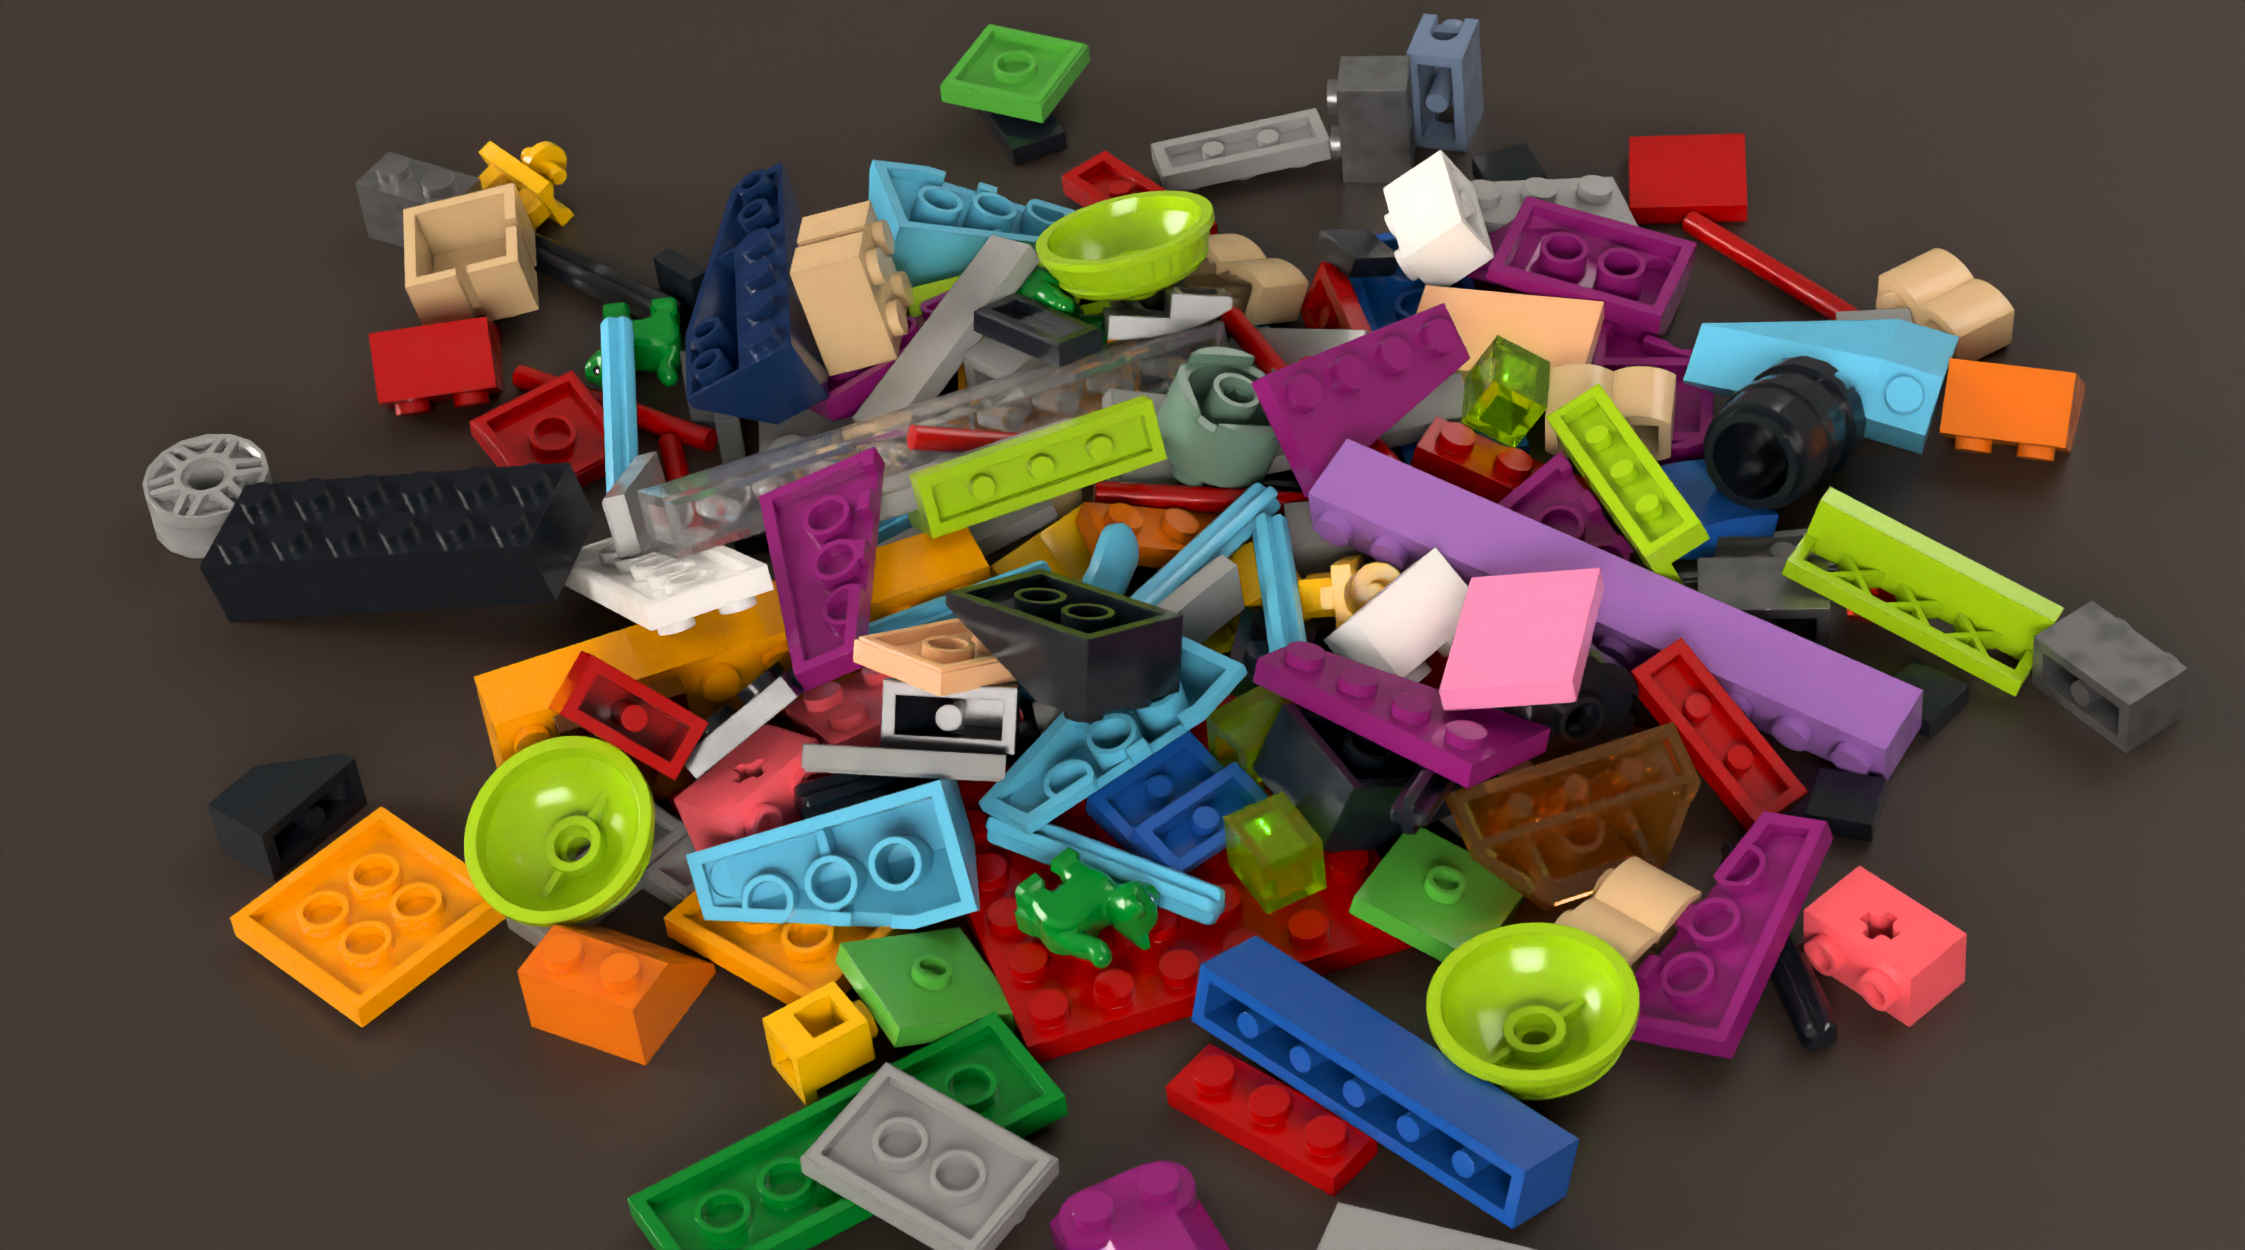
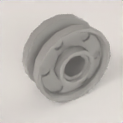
(197, 485)

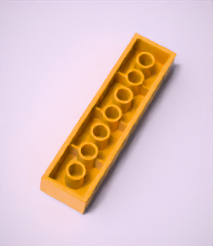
(721, 650)

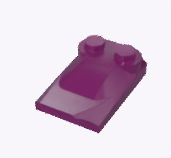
(1592, 258)
(1137, 1210)

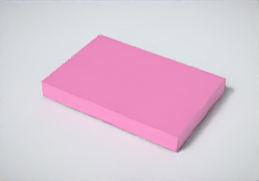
(1522, 639)

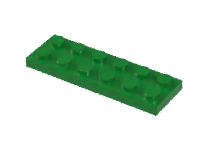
(756, 1187)

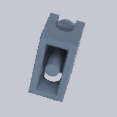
(1445, 74)

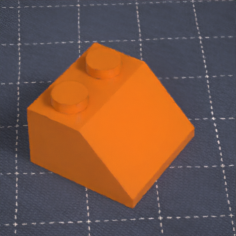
(2011, 407)
(610, 989)

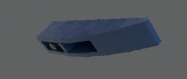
(748, 331)

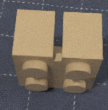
(471, 257)
(851, 287)

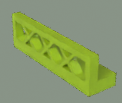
(1036, 467)
(1627, 481)
(1927, 584)

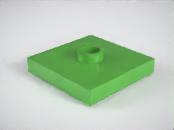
(1015, 73)
(1434, 895)
(922, 984)

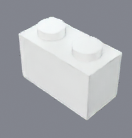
(1437, 223)
(1406, 620)

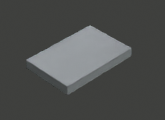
(929, 1164)

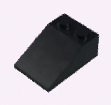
(1074, 641)
(1336, 779)

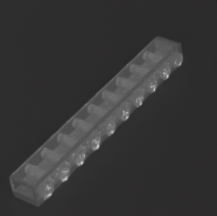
(724, 500)

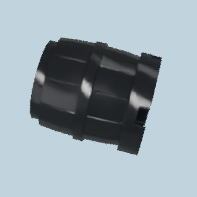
(1784, 434)
(1596, 716)

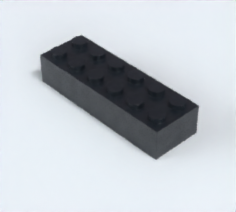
(399, 542)

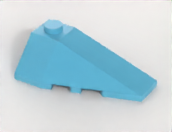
(944, 225)
(1888, 361)
(1082, 757)
(868, 865)

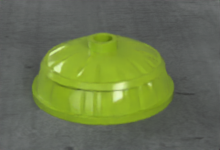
(1128, 245)
(539, 816)
(1534, 1008)

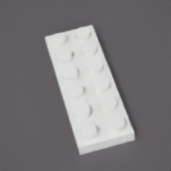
(668, 591)

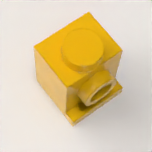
(819, 1039)

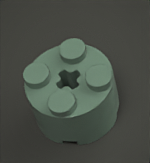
(1215, 421)

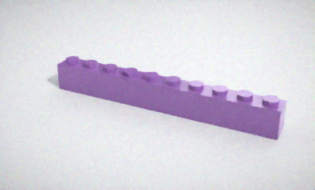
(1777, 679)

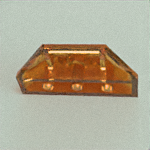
(1578, 815)

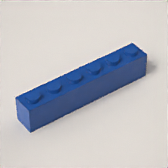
(1385, 1081)

